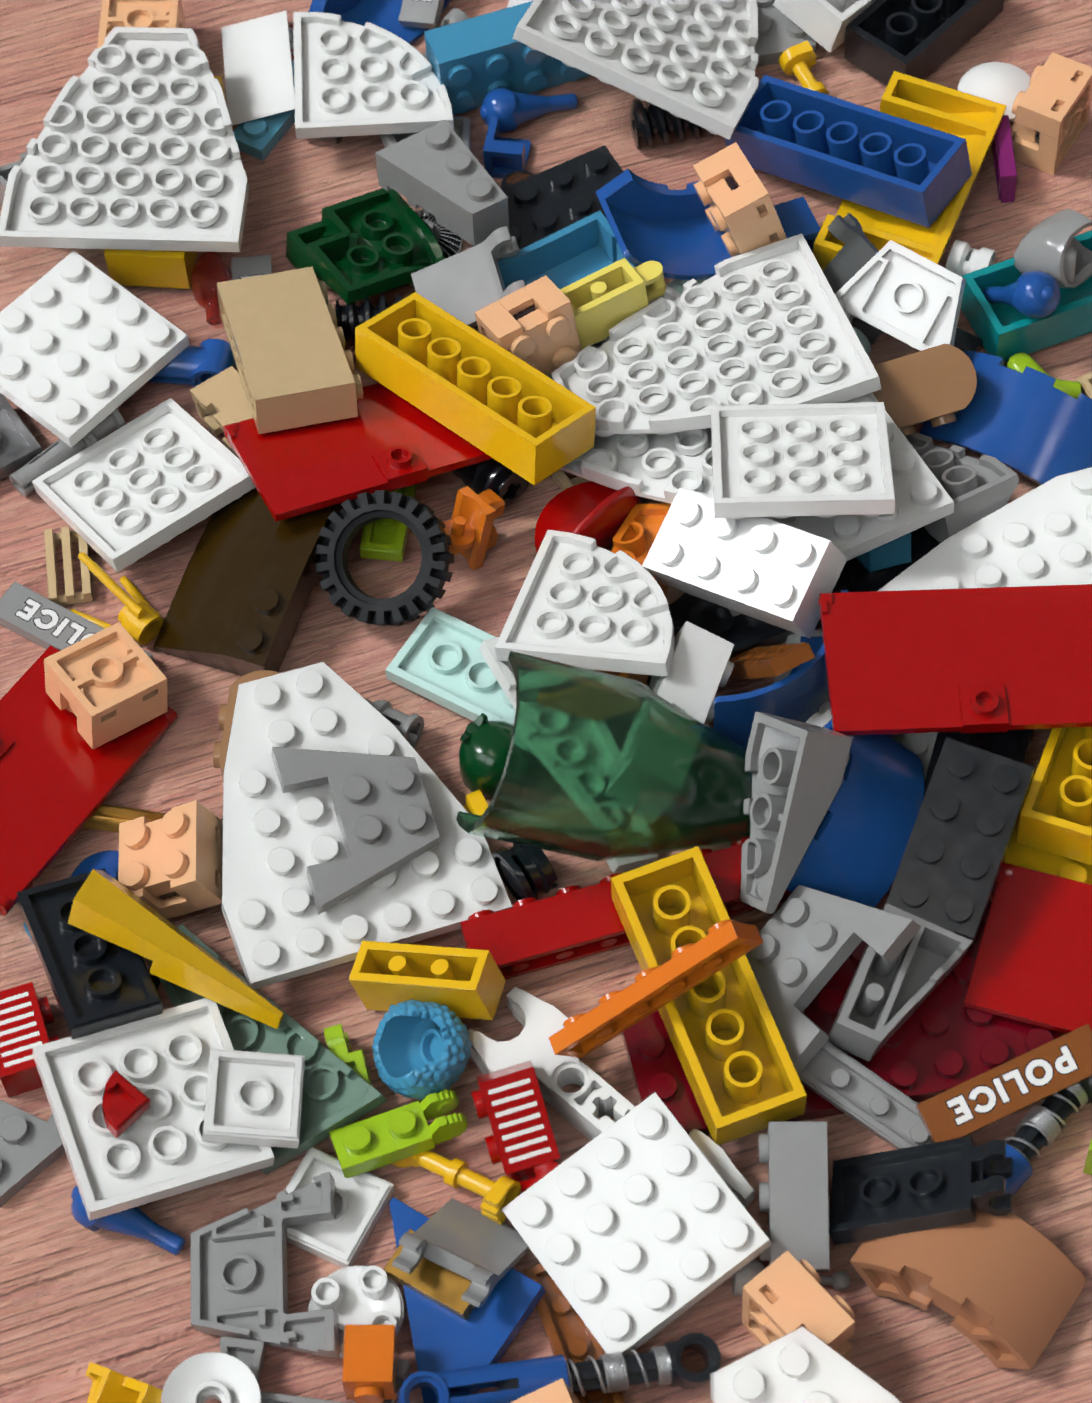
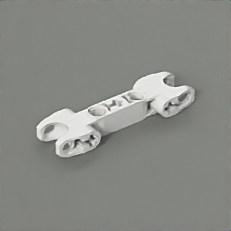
(596, 1095)

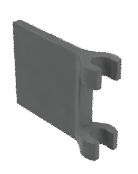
(849, 261)

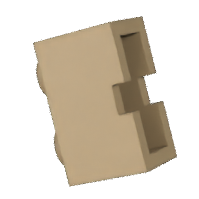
(222, 402)

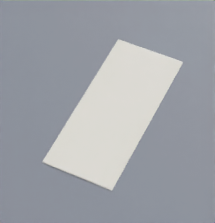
(258, 68)

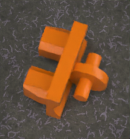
(472, 524)

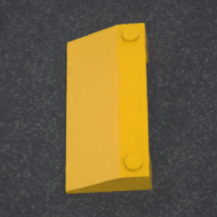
(942, 110)

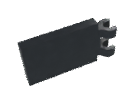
(918, 1189)

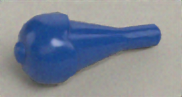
(518, 108)
(1033, 294)
(128, 1222)

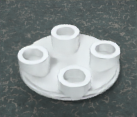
(996, 82)
(360, 1298)

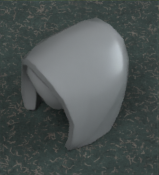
(1055, 250)

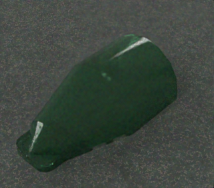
(611, 770)

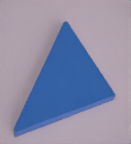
(450, 1342)

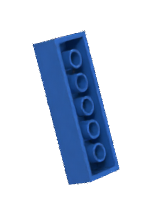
(852, 151)

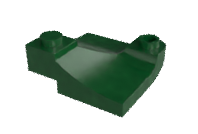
(365, 245)

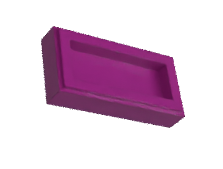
(1004, 162)

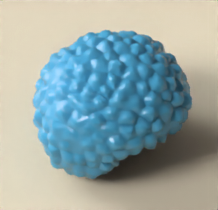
(420, 1048)

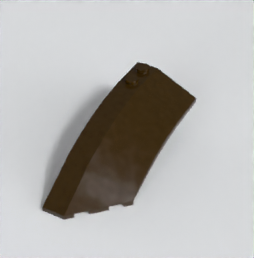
(244, 587)

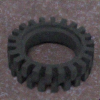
(336, 546)

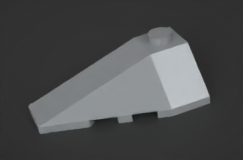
(972, 483)
(793, 785)

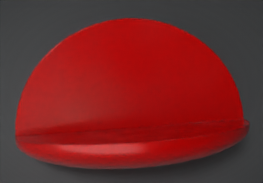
(587, 511)

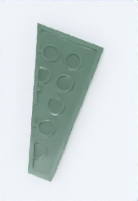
(331, 1089)

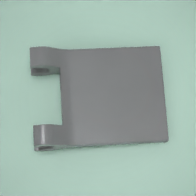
(469, 277)
(465, 1244)

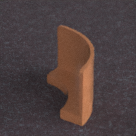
(990, 1274)

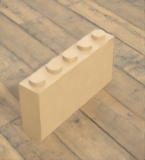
(289, 350)

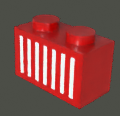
(21, 1028)
(517, 1118)

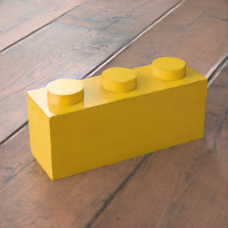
(450, 976)

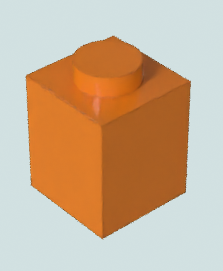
(370, 1363)

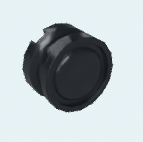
(525, 871)

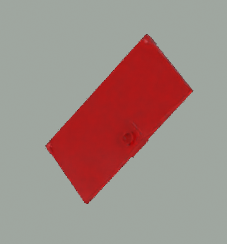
(337, 460)
(958, 659)
(53, 777)
(1036, 951)

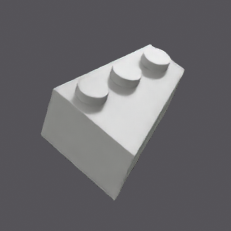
(446, 180)
(889, 992)
(796, 1191)

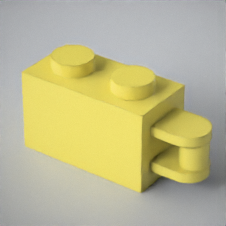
(612, 296)

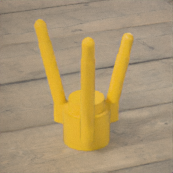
(136, 616)

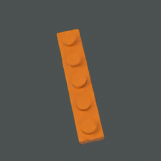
(655, 988)

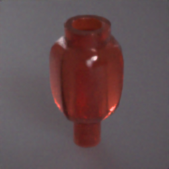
(204, 284)

